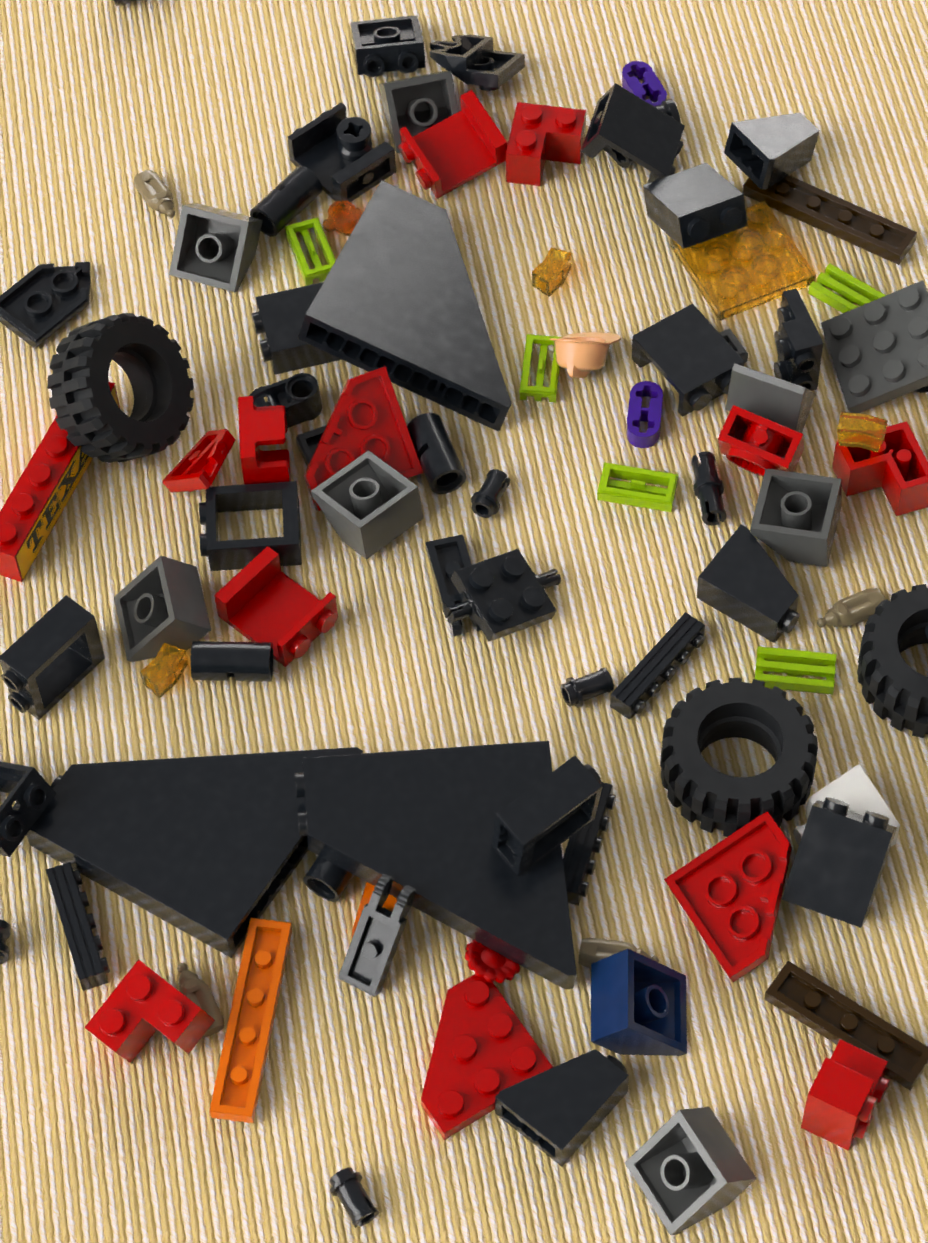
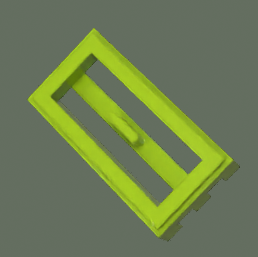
(319, 271)
(846, 285)
(538, 390)
(637, 492)
(796, 664)

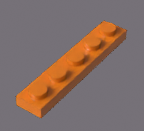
(251, 1021)

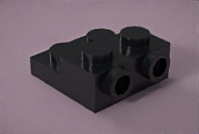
(388, 45)
(797, 343)

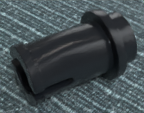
(486, 501)
(586, 687)
(353, 1196)

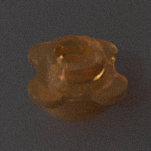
(342, 217)

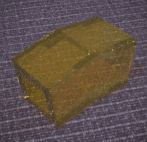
(552, 271)
(861, 431)
(164, 670)

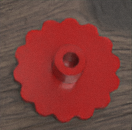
(490, 963)

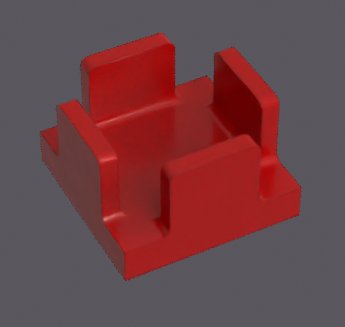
(257, 428)

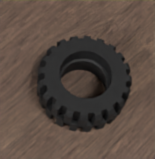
(84, 395)
(883, 673)
(746, 713)

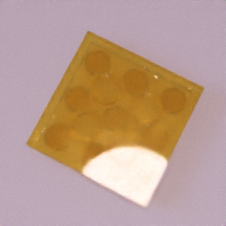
(746, 264)

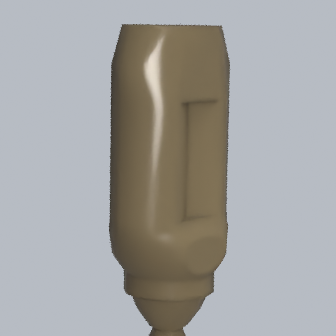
(155, 192)
(852, 608)
(596, 949)
(201, 995)

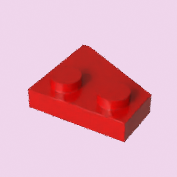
(201, 463)

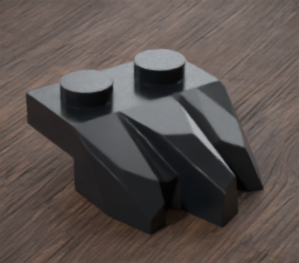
(475, 61)

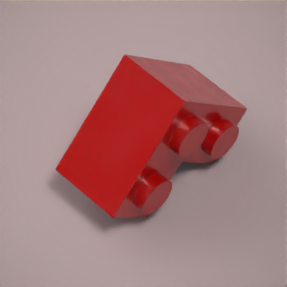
(543, 135)
(896, 468)
(140, 1008)
(845, 1095)

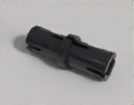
(708, 488)

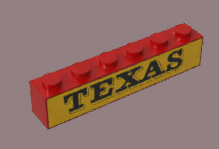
(40, 499)

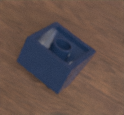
(638, 1006)

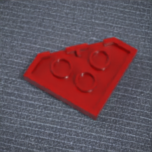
(363, 421)
(737, 893)
(476, 1056)

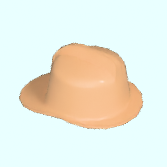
(583, 352)

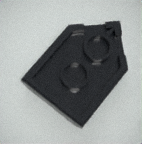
(45, 300)

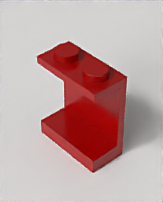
(455, 148)
(274, 608)

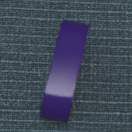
(651, 84)
(637, 413)

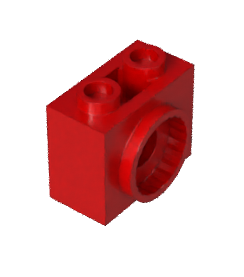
(759, 443)

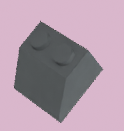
(417, 103)
(214, 246)
(769, 397)
(369, 504)
(798, 515)
(161, 608)
(689, 1169)

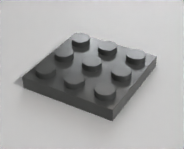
(881, 348)

